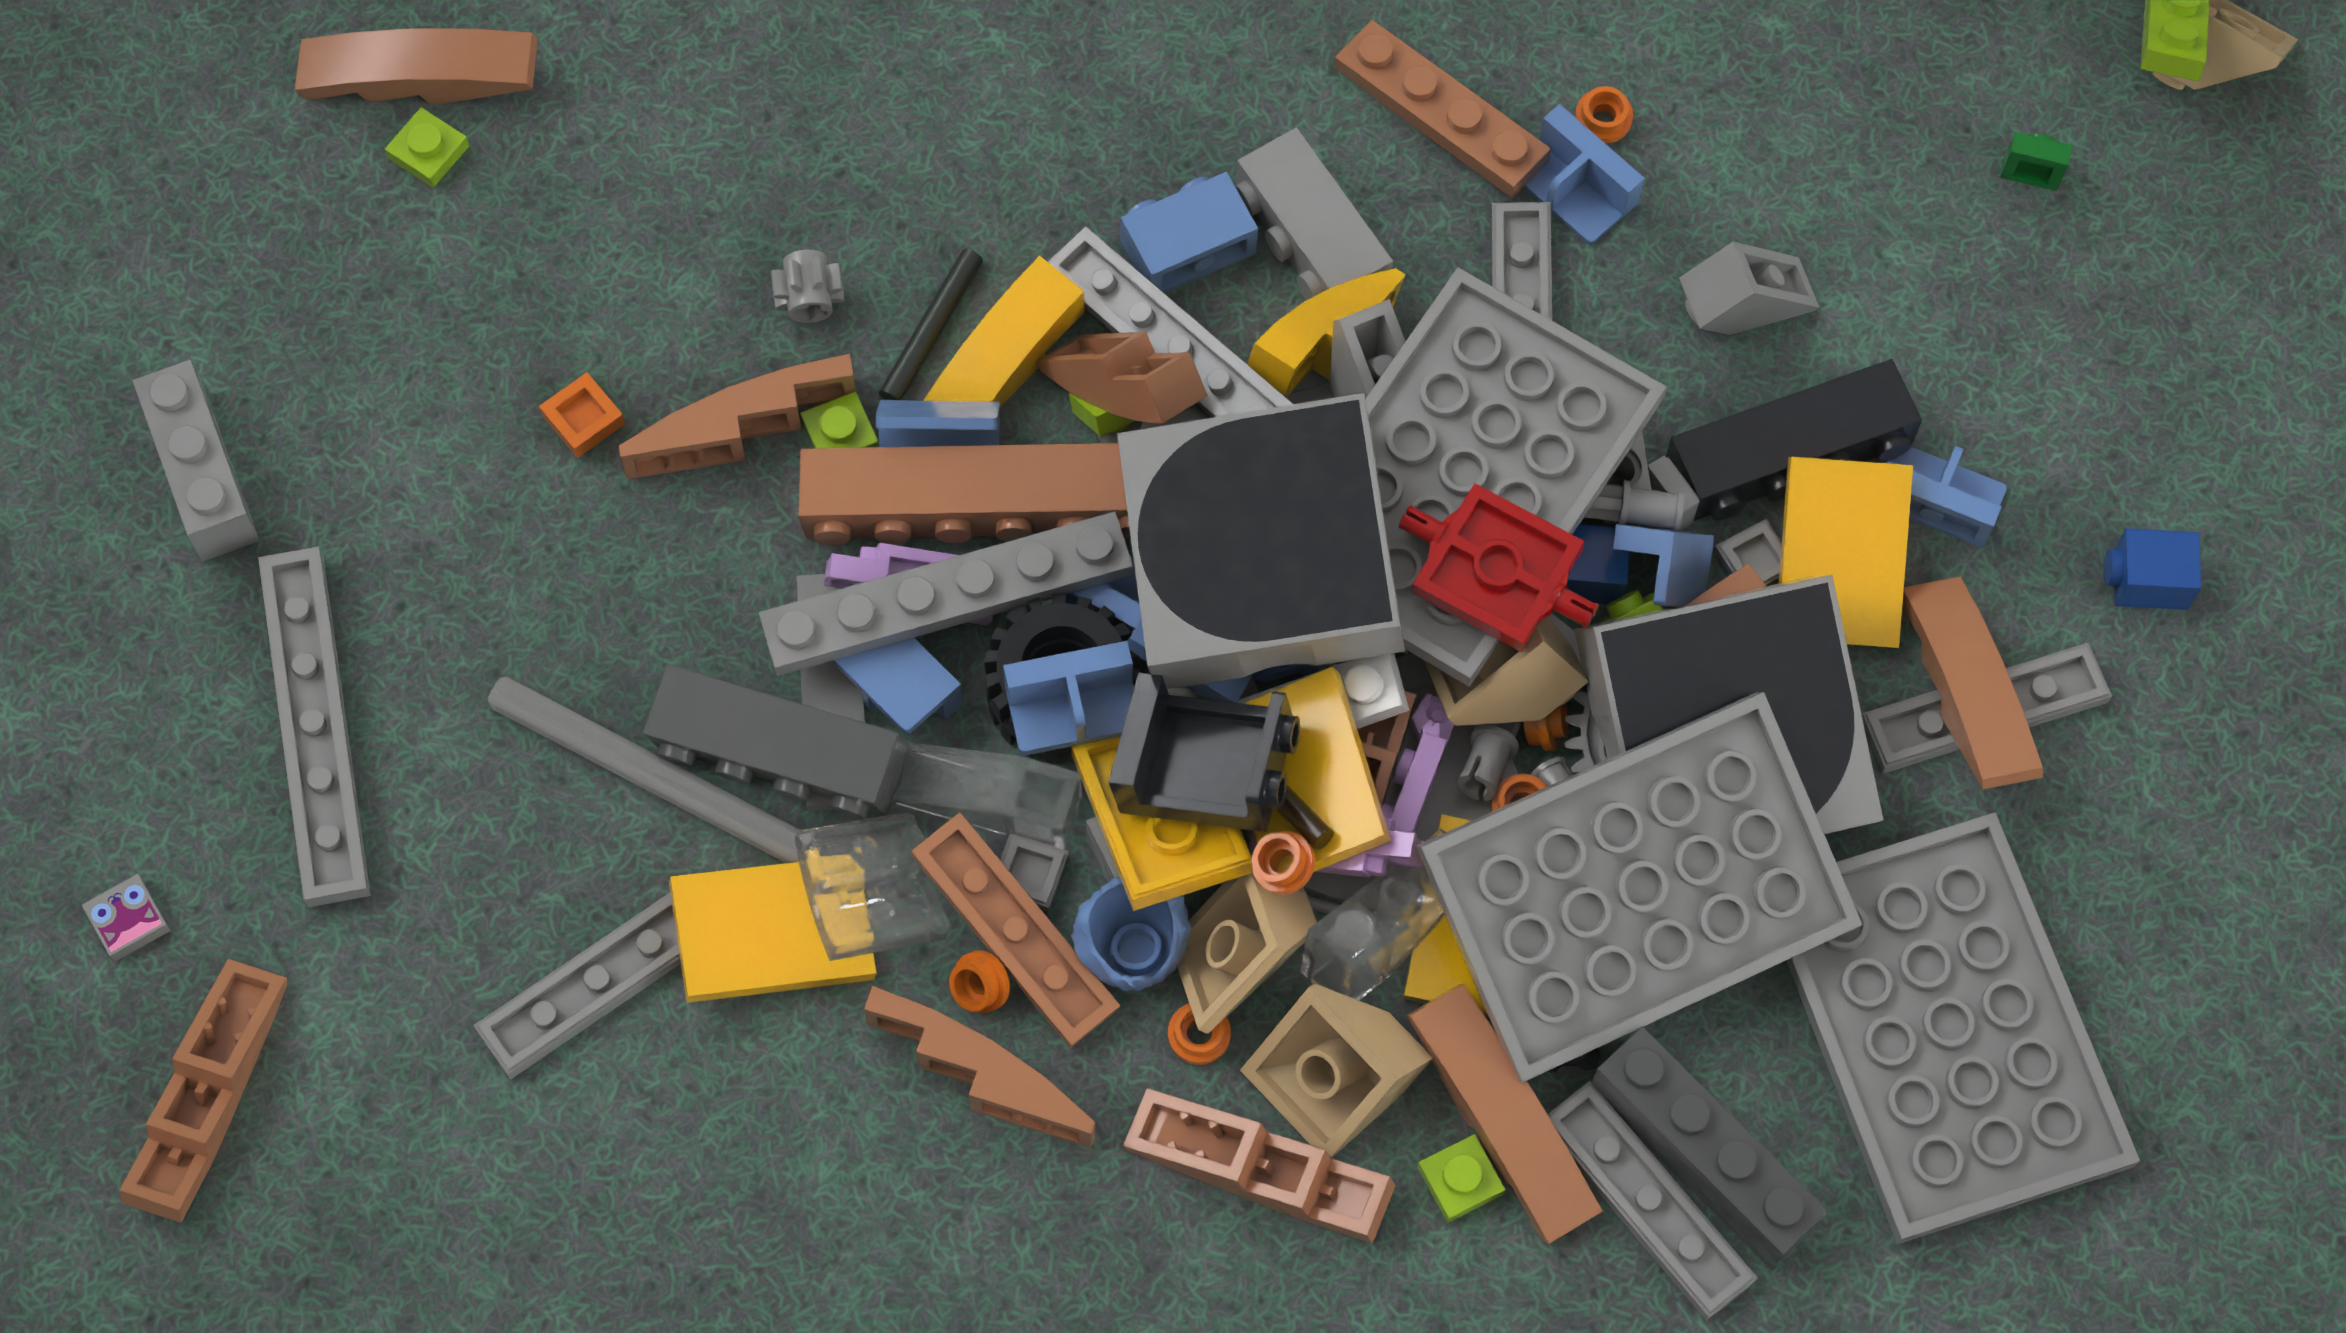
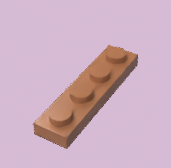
(1442, 109)
(1014, 930)

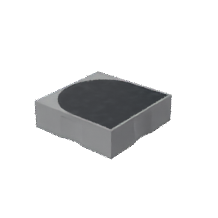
(1260, 541)
(1692, 660)

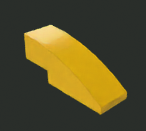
(1305, 335)
(1012, 337)

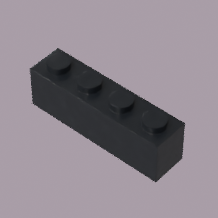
(1839, 419)

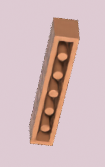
(956, 491)

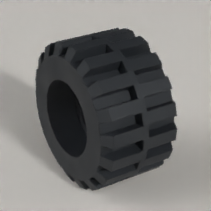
(1045, 633)

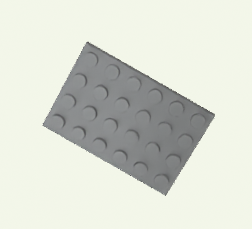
(1501, 404)
(1639, 886)
(1957, 1036)

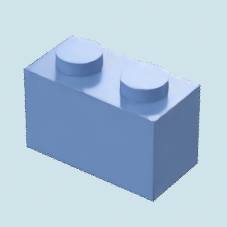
(1189, 233)

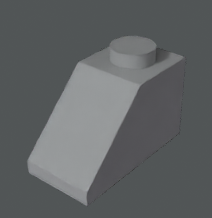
(1746, 289)
(1363, 349)

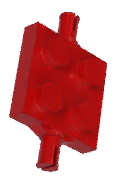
(1497, 567)

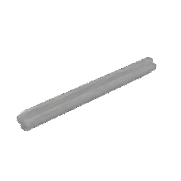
(645, 769)

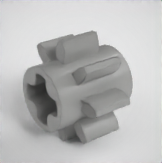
(807, 286)

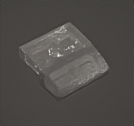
(868, 887)

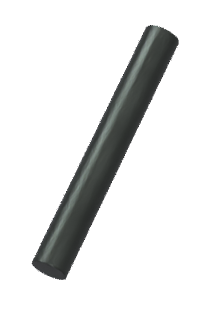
(931, 325)

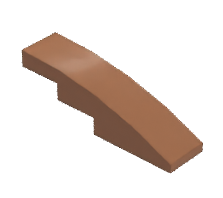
(426, 62)
(714, 427)
(1973, 684)
(999, 1080)
(204, 1090)
(1504, 1114)
(1259, 1165)

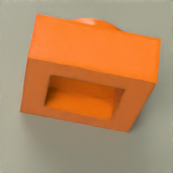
(582, 415)

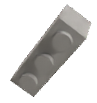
(1307, 215)
(195, 460)

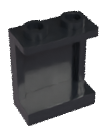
(1202, 758)

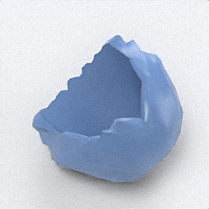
(1128, 945)

